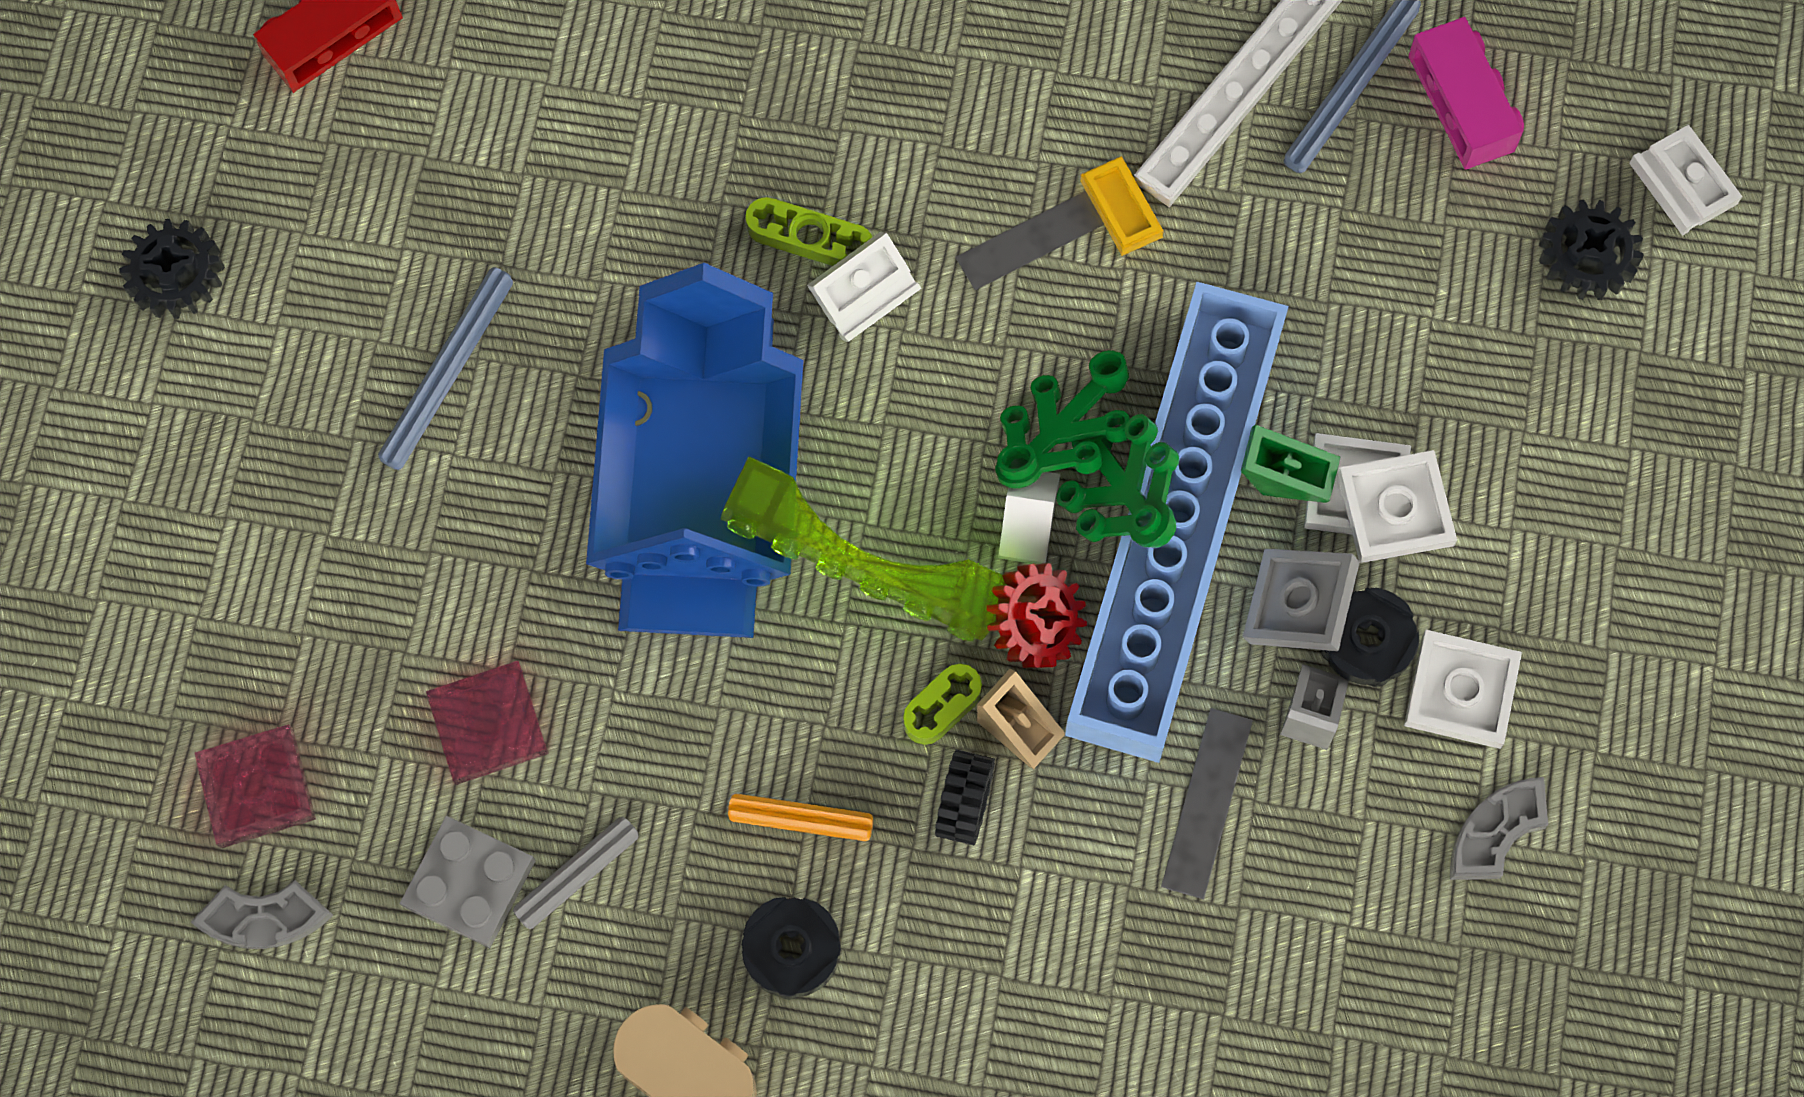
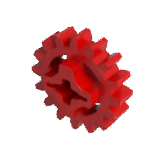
(1043, 593)

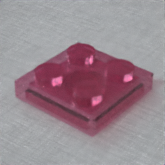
(487, 722)
(254, 786)

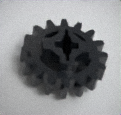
(1591, 231)
(167, 266)

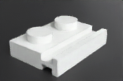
(1685, 179)
(864, 286)

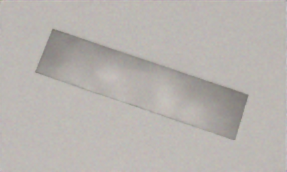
(1029, 240)
(1207, 803)

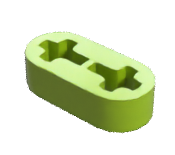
(934, 696)

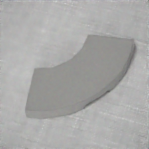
(1495, 827)
(262, 920)

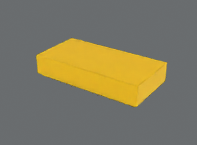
(1121, 206)

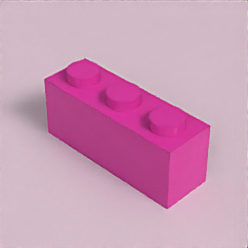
(1466, 92)

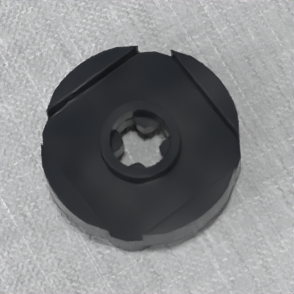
(1397, 631)
(762, 945)

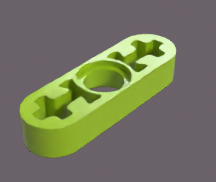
(774, 233)

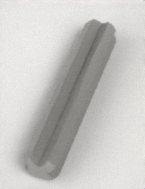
(575, 872)

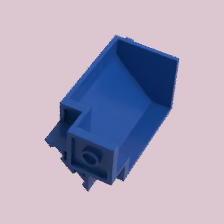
(664, 484)

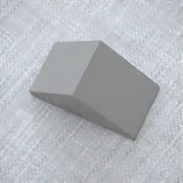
(1315, 707)

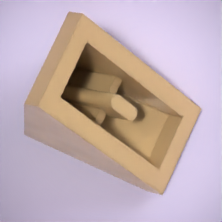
(1019, 719)

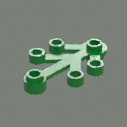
(1023, 464)
(1151, 519)

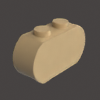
(673, 1057)

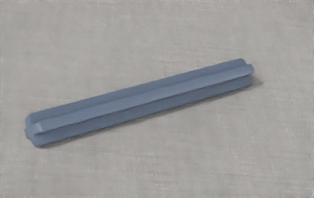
(1351, 84)
(445, 369)

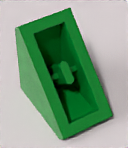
(1288, 467)

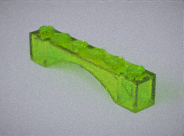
(773, 508)

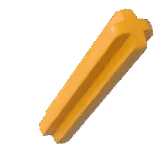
(800, 817)

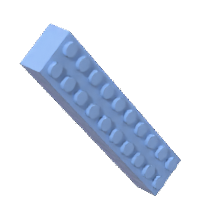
(1160, 592)

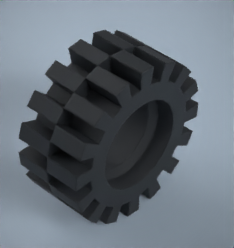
(964, 797)

